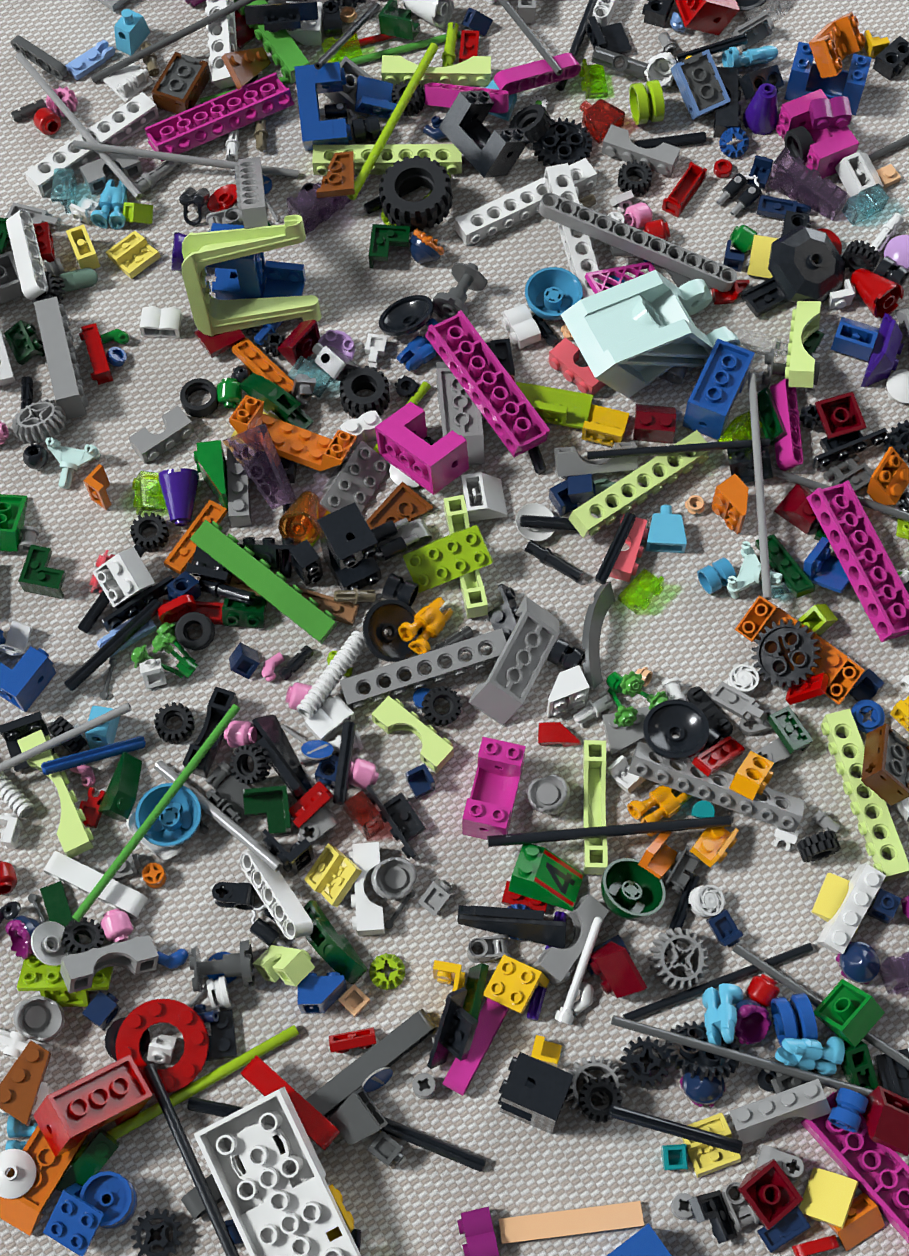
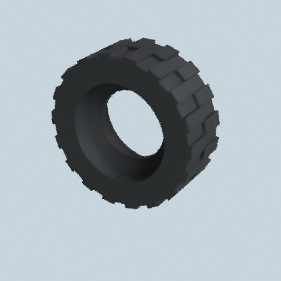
(535, 114)

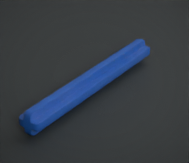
(93, 755)

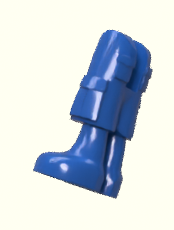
(419, 350)

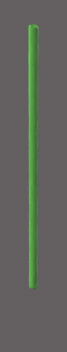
(153, 816)

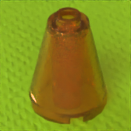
(301, 518)

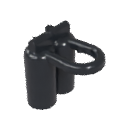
(198, 198)

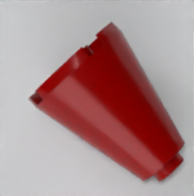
(876, 291)

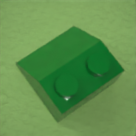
(849, 1012)

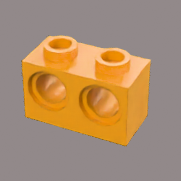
(752, 776)

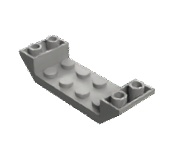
(460, 414)
(518, 663)

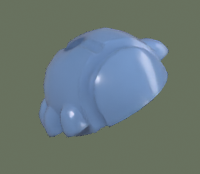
(676, 23)

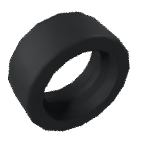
(798, 142)
(196, 385)

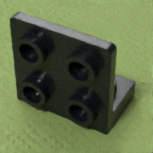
(608, 37)
(742, 463)
(208, 568)
(19, 729)
(299, 856)

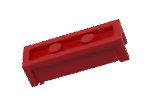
(684, 190)
(96, 353)

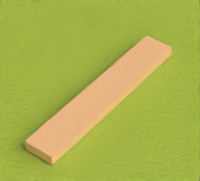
(571, 1222)

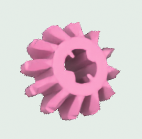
(66, 96)

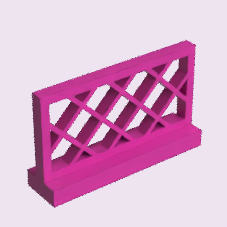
(618, 272)

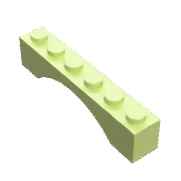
(472, 72)
(799, 364)
(470, 583)
(594, 805)
(71, 830)

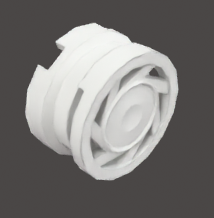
(744, 679)
(706, 900)
(221, 991)

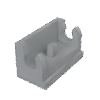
(756, 29)

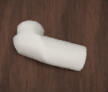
(586, 998)

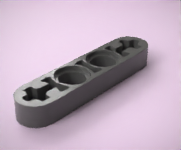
(39, 57)

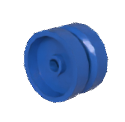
(793, 1018)
(122, 1194)

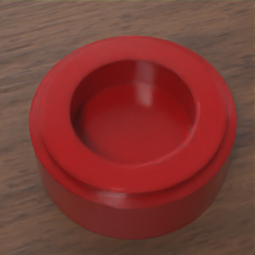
(723, 168)

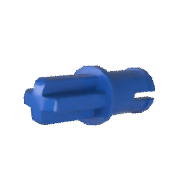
(267, 329)

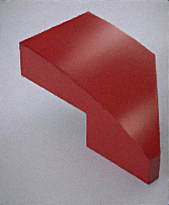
(730, 296)
(556, 733)

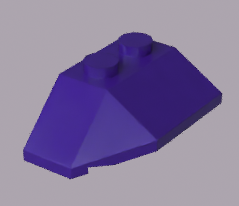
(884, 352)

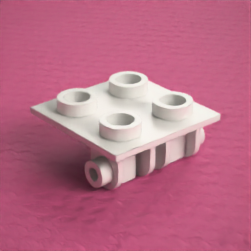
(129, 81)

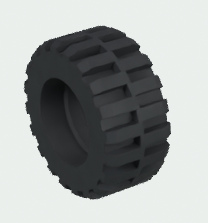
(413, 173)

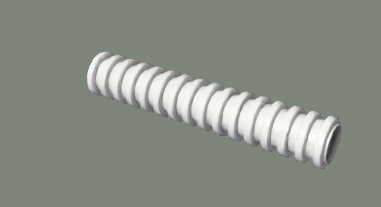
(331, 675)
(14, 797)

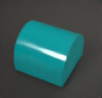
(702, 809)
(674, 1157)

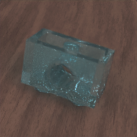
(865, 204)

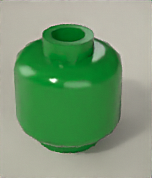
(742, 238)
(229, 392)

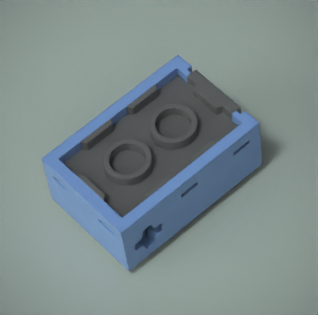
(700, 84)

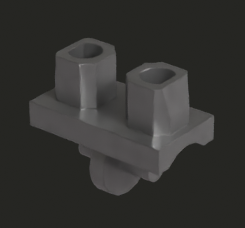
(303, 389)

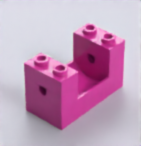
(829, 144)
(426, 464)
(494, 789)

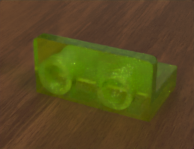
(350, 49)
(593, 80)
(738, 429)
(148, 493)
(641, 590)

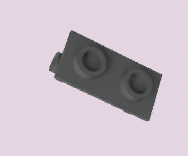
(677, 878)

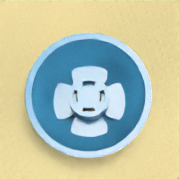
(552, 292)
(183, 805)

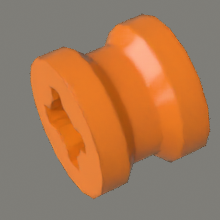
(153, 870)

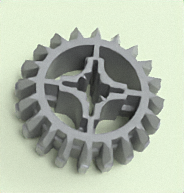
(39, 422)
(691, 972)
(581, 1071)

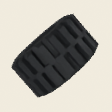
(364, 379)

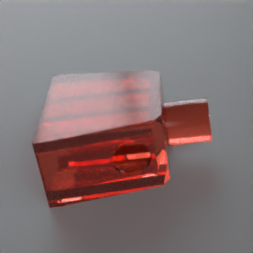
(600, 117)
(362, 813)

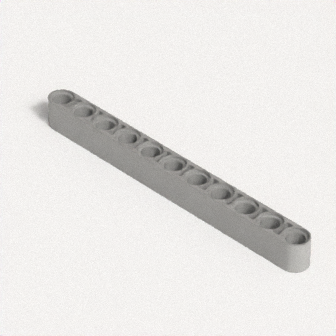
(630, 235)

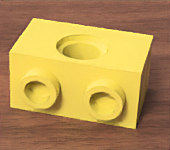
(83, 247)

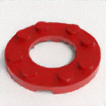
(187, 1022)

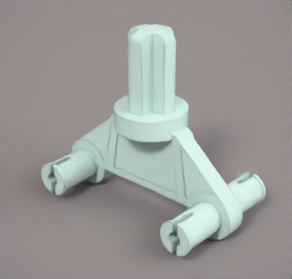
(70, 459)
(749, 573)

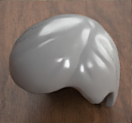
(549, 794)
(393, 878)
(39, 1018)

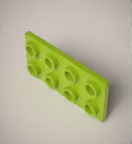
(558, 405)
(448, 558)
(49, 981)

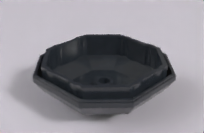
(797, 274)

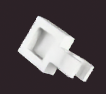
(375, 347)

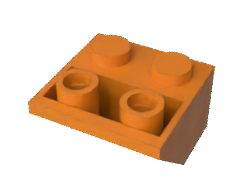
(889, 479)
(731, 502)

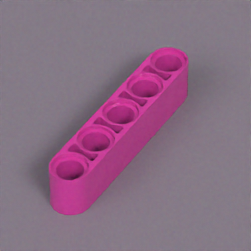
(536, 74)
(445, 94)
(789, 448)
(463, 1071)

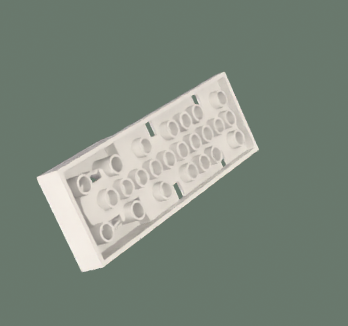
(279, 1199)

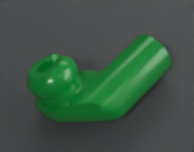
(115, 335)

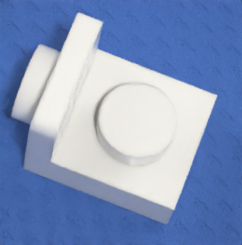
(83, 209)
(10, 833)

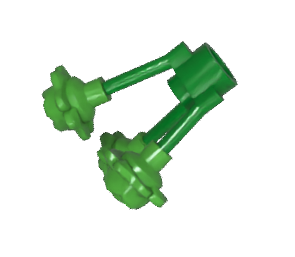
(162, 643)
(630, 685)

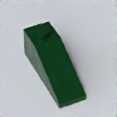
(122, 788)
(858, 1066)
(90, 1160)

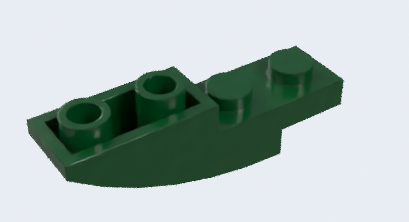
(276, 400)
(332, 947)

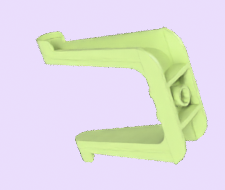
(212, 247)

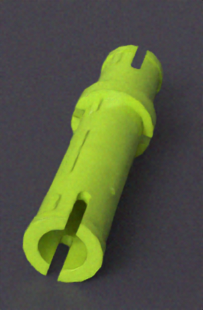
(448, 55)

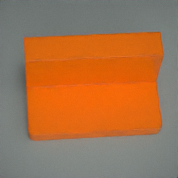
(96, 485)
(658, 856)
(861, 1222)

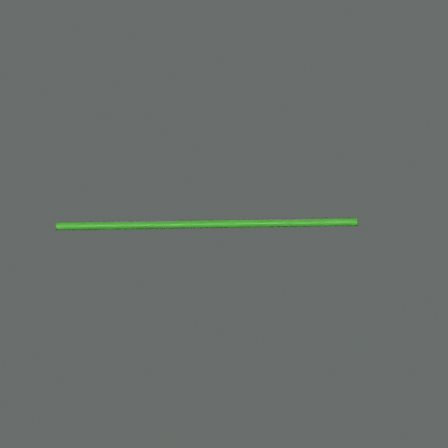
(369, 57)

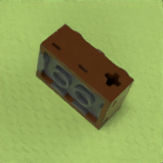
(181, 83)
(886, 764)

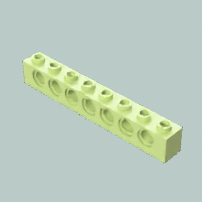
(445, 154)
(587, 524)
(844, 722)

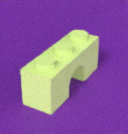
(284, 963)

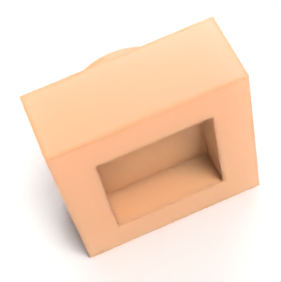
(888, 175)
(354, 1000)

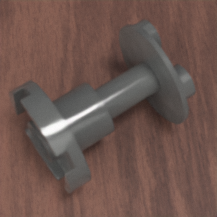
(468, 278)
(779, 369)
(231, 965)

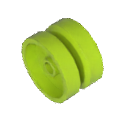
(646, 102)

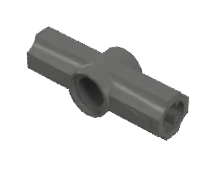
(607, 59)

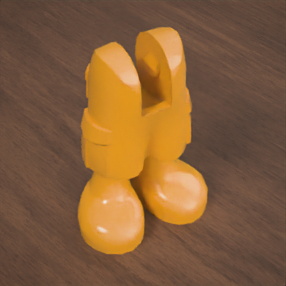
(431, 620)
(662, 798)

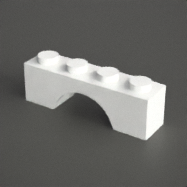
(369, 916)
(845, 922)

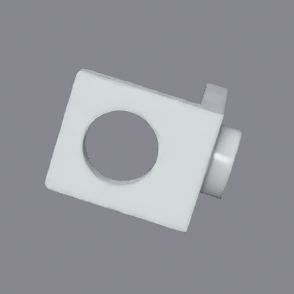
(16, 639)

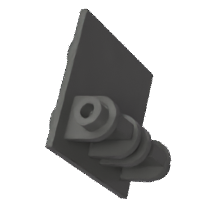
(229, 798)

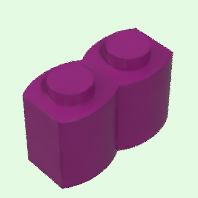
(830, 112)
(478, 1233)

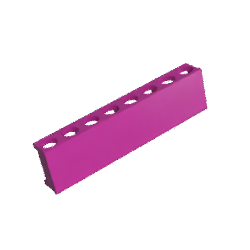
(219, 116)
(488, 384)
(863, 559)
(876, 1167)

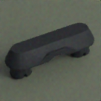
(714, 716)

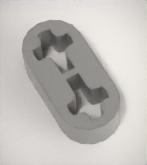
(757, 728)

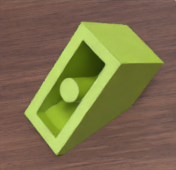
(818, 618)

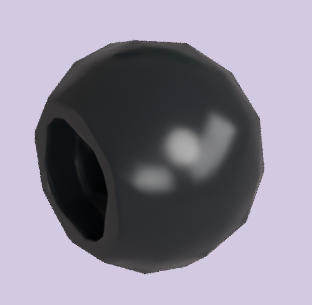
(35, 456)

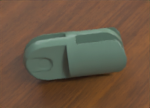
(79, 279)

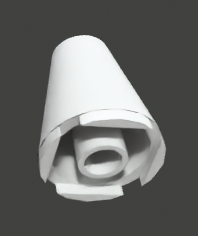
(432, 11)

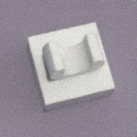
(622, 199)
(785, 835)

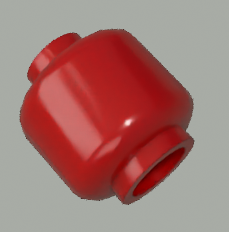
(47, 121)
(658, 229)
(7, 878)
(762, 990)

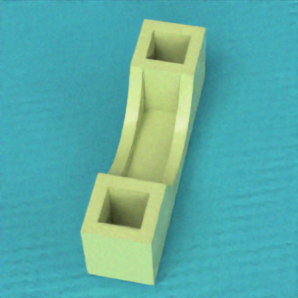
(392, 717)

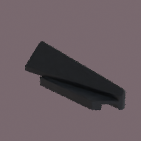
(282, 755)
(515, 923)

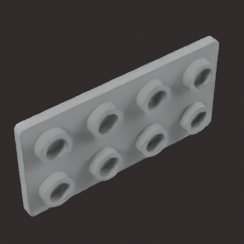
(355, 479)

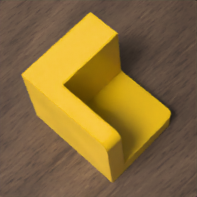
(874, 45)
(546, 1051)

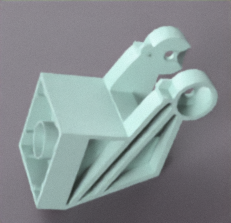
(642, 330)

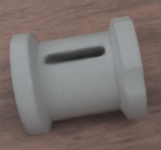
(28, 538)

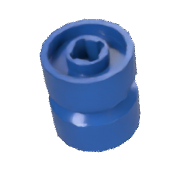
(849, 1107)

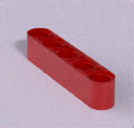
(268, 1081)

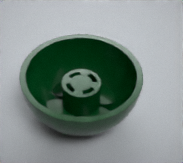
(631, 890)

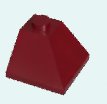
(840, 415)
(797, 509)

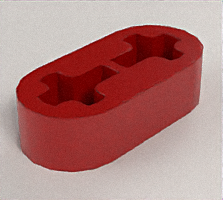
(176, 608)
(816, 1246)

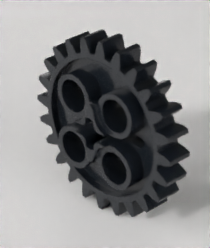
(563, 143)
(769, 661)
(698, 1061)

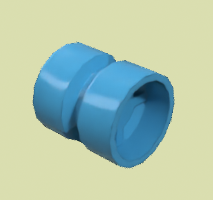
(716, 575)

